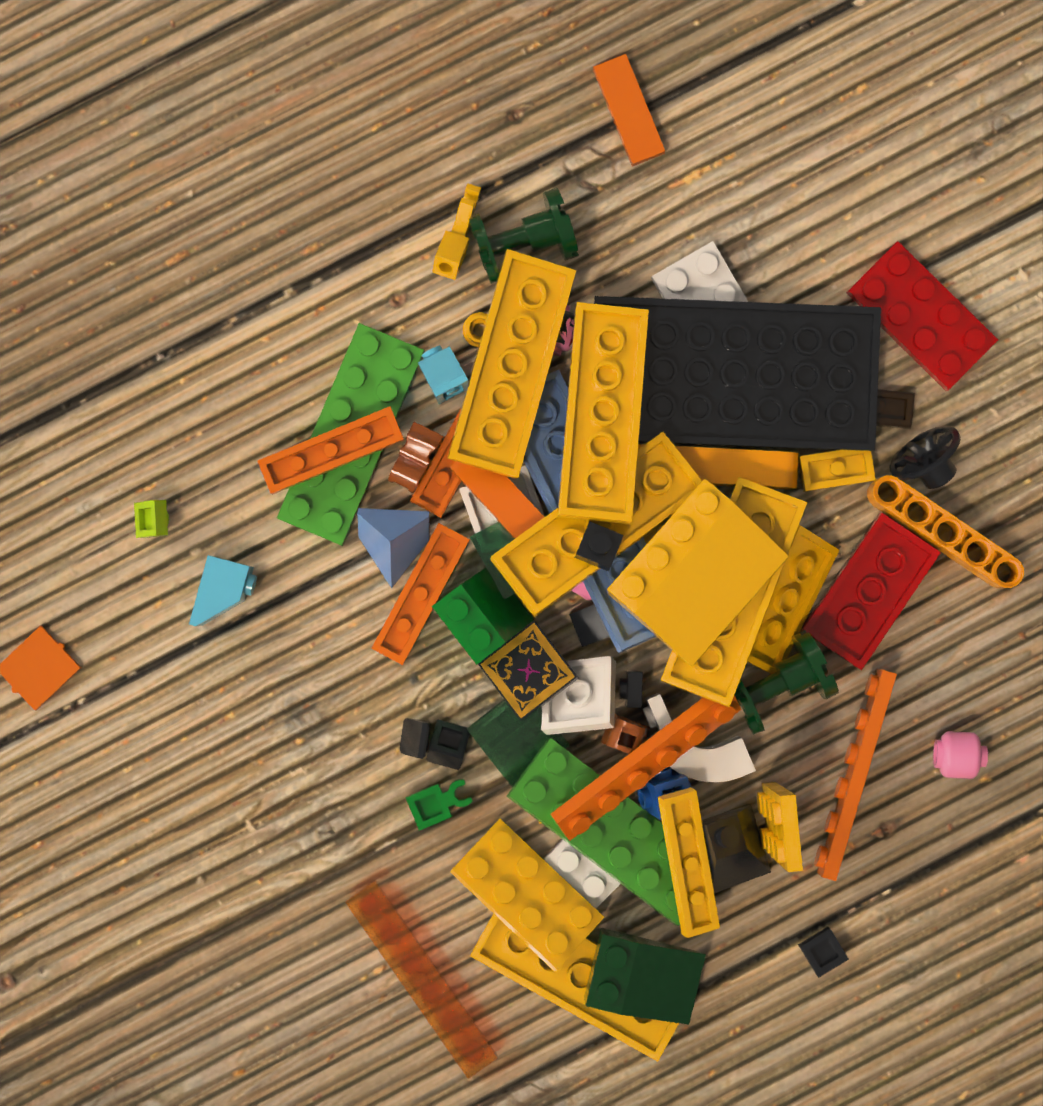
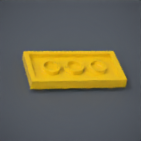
(792, 598)
(782, 829)
(527, 895)

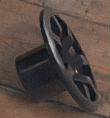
(931, 462)

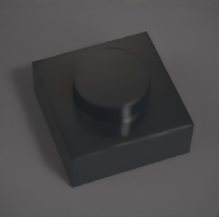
(599, 546)
(631, 689)
(823, 952)

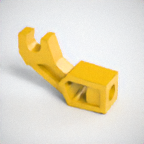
(455, 243)

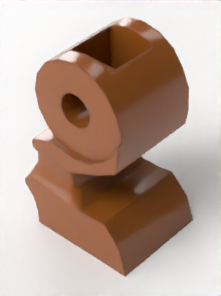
(414, 456)
(625, 735)

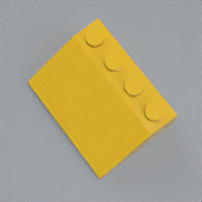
(697, 572)

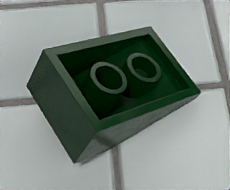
(643, 978)

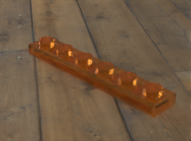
(421, 979)

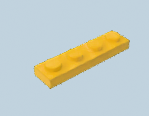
(688, 862)

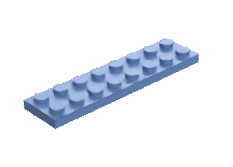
(544, 464)

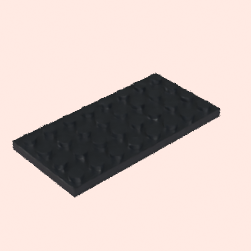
(759, 373)

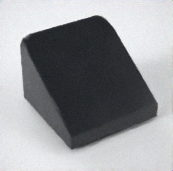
(588, 625)
(415, 737)
(448, 744)

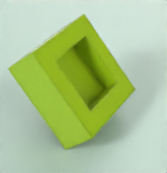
(151, 518)

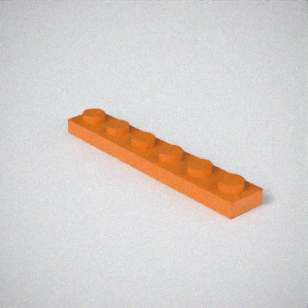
(642, 765)
(850, 788)

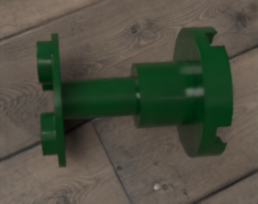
(537, 231)
(792, 675)

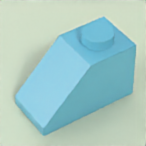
(443, 373)
(221, 589)

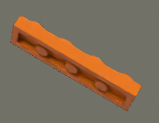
(330, 450)
(420, 594)

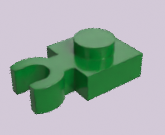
(432, 804)

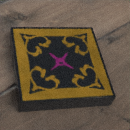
(528, 671)

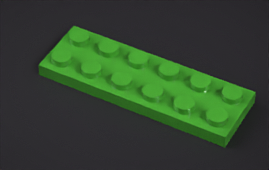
(371, 378)
(622, 842)

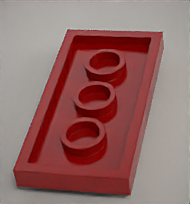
(923, 316)
(870, 591)

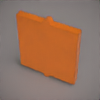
(38, 668)

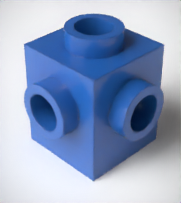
(663, 783)

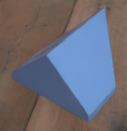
(393, 538)

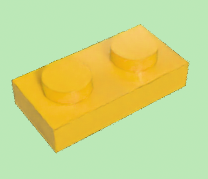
(835, 469)

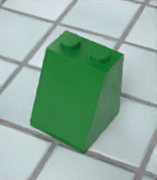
(481, 616)

